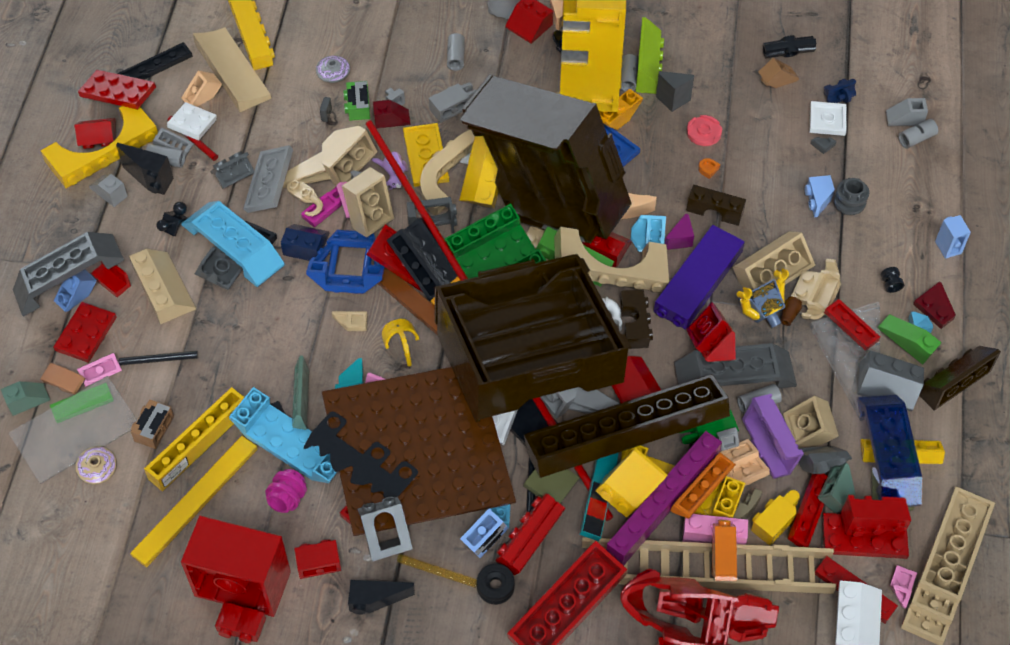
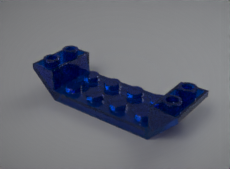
(893, 447)

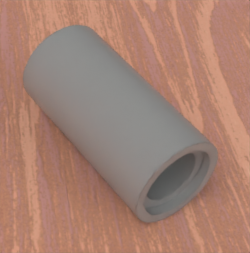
(455, 52)
(629, 72)
(918, 133)
(175, 156)
(745, 400)

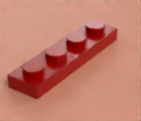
(808, 512)
(833, 573)

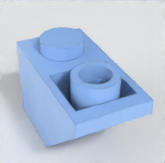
(820, 193)

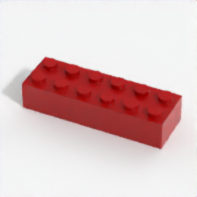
(569, 599)

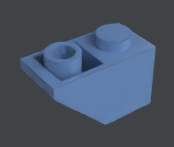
(75, 290)

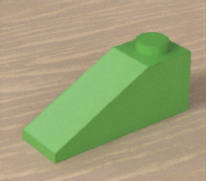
(911, 338)

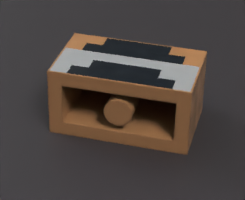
(152, 424)

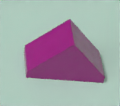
(681, 235)

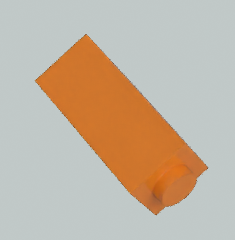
(724, 551)

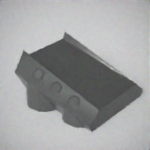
(218, 268)
(821, 459)

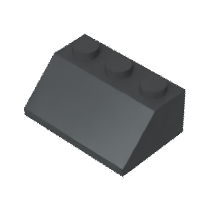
(890, 376)

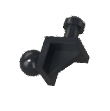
(172, 219)

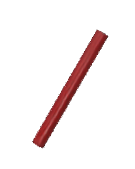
(202, 146)

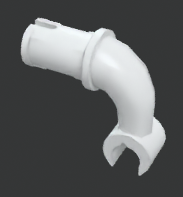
(615, 311)

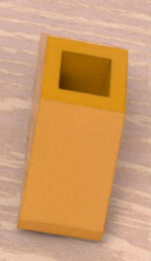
(627, 106)

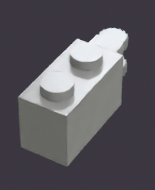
(450, 101)

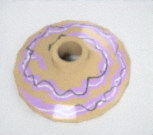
(99, 472)

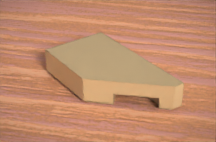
(351, 319)

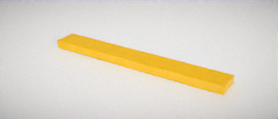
(193, 501)

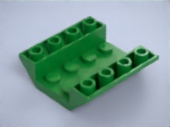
(492, 243)

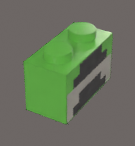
(358, 100)

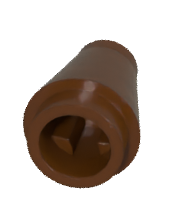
(792, 308)

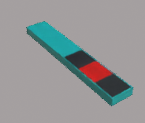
(596, 506)

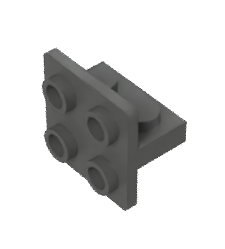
(233, 170)

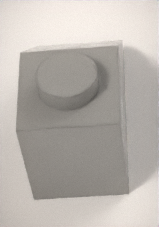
(110, 189)

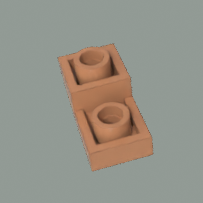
(62, 378)

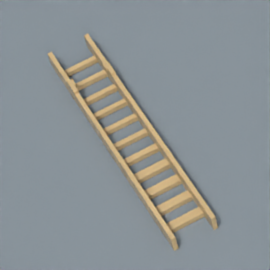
(784, 585)

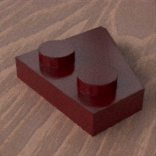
(936, 305)

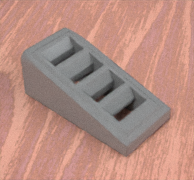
(169, 136)

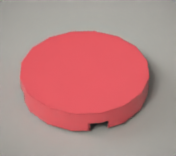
(704, 130)

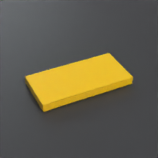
(421, 145)

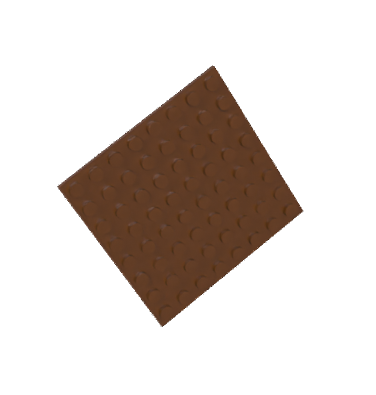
(431, 428)

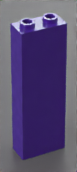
(698, 277)

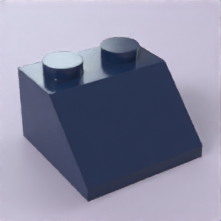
(303, 241)

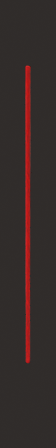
(457, 268)

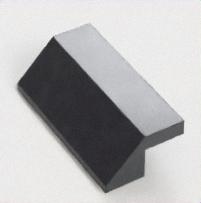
(422, 257)

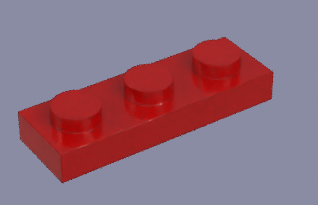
(852, 324)

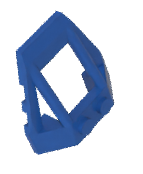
(325, 275)

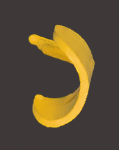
(391, 329)

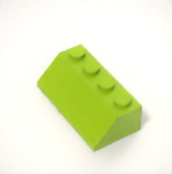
(649, 57)

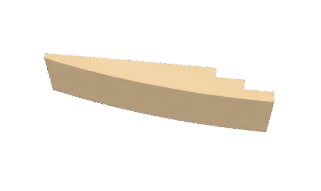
(948, 566)

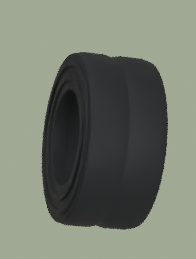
(500, 573)

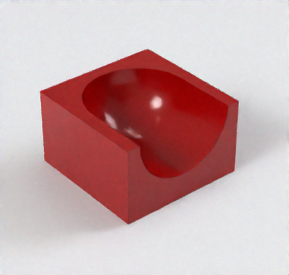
(236, 565)

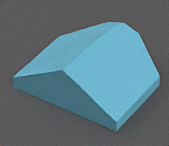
(648, 229)

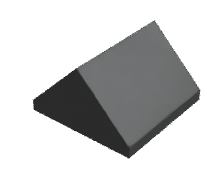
(674, 89)

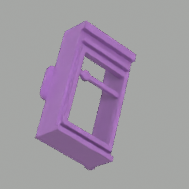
(771, 436)

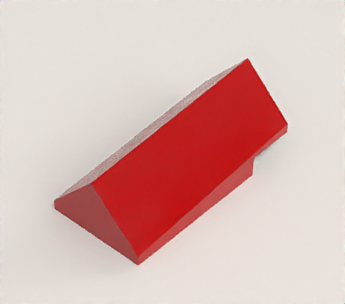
(713, 335)

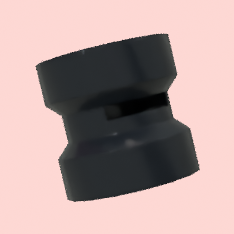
(892, 279)

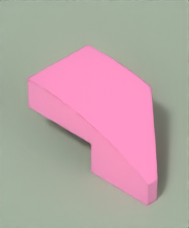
(902, 584)

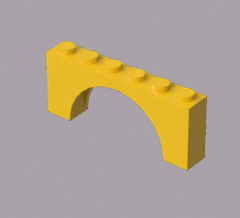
(74, 166)

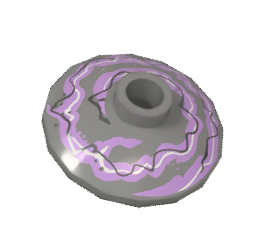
(332, 69)

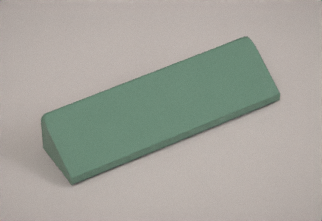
(300, 394)

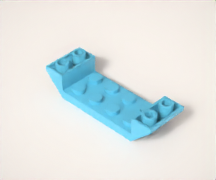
(236, 240)
(275, 434)

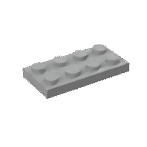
(268, 179)

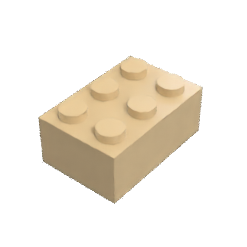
(368, 202)

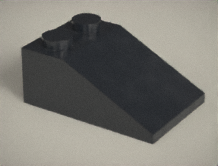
(146, 167)

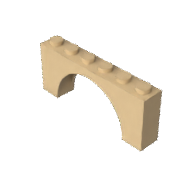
(648, 274)

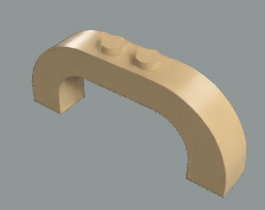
(441, 163)

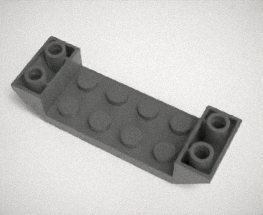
(63, 264)
(752, 365)

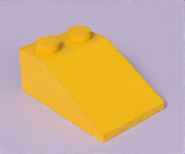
(630, 482)

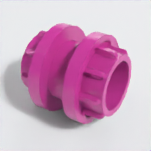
(286, 491)

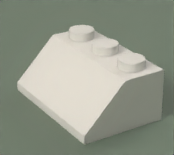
(858, 614)

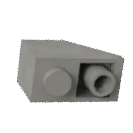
(907, 113)

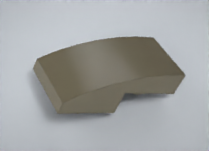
(746, 509)

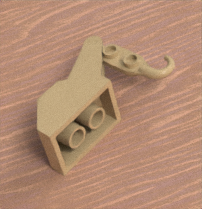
(341, 153)

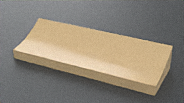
(231, 68)

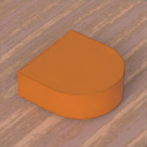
(708, 167)

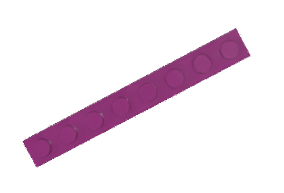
(661, 500)

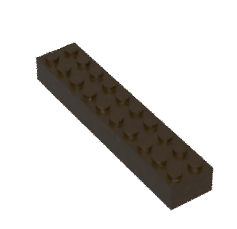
(626, 425)

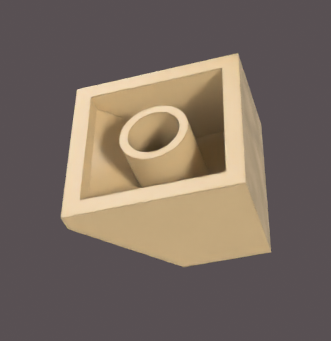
(811, 422)

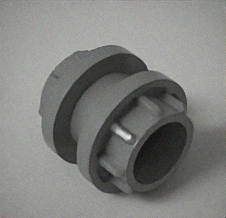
(851, 196)

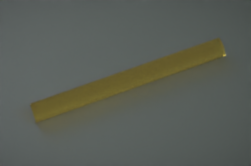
(437, 570)

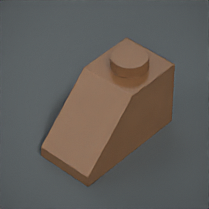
(777, 74)

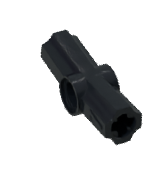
(789, 46)

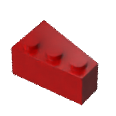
(875, 516)

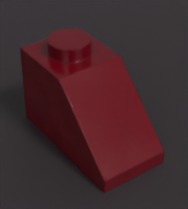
(390, 114)

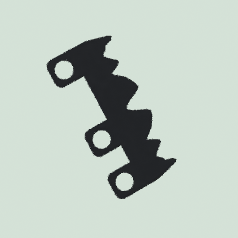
(365, 467)

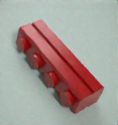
(530, 533)

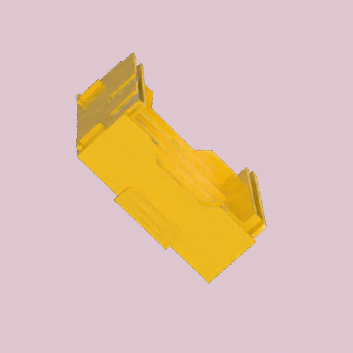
(593, 51)

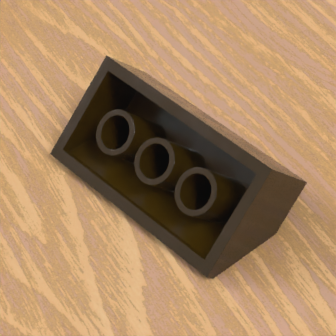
(958, 375)

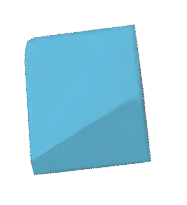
(921, 321)

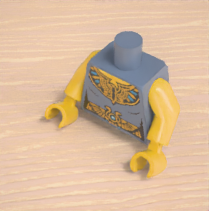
(765, 300)

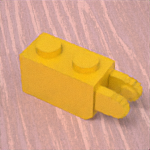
(776, 517)

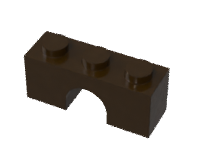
(727, 205)
(634, 304)

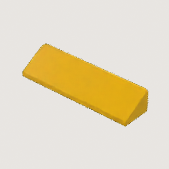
(927, 451)

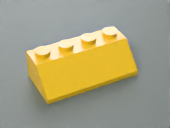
(480, 176)

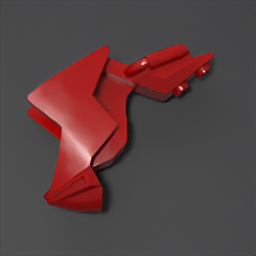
(725, 616)

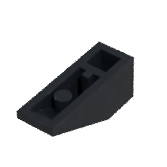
(370, 596)

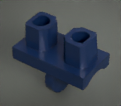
(841, 92)

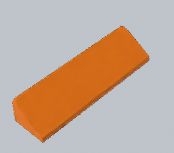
(703, 486)

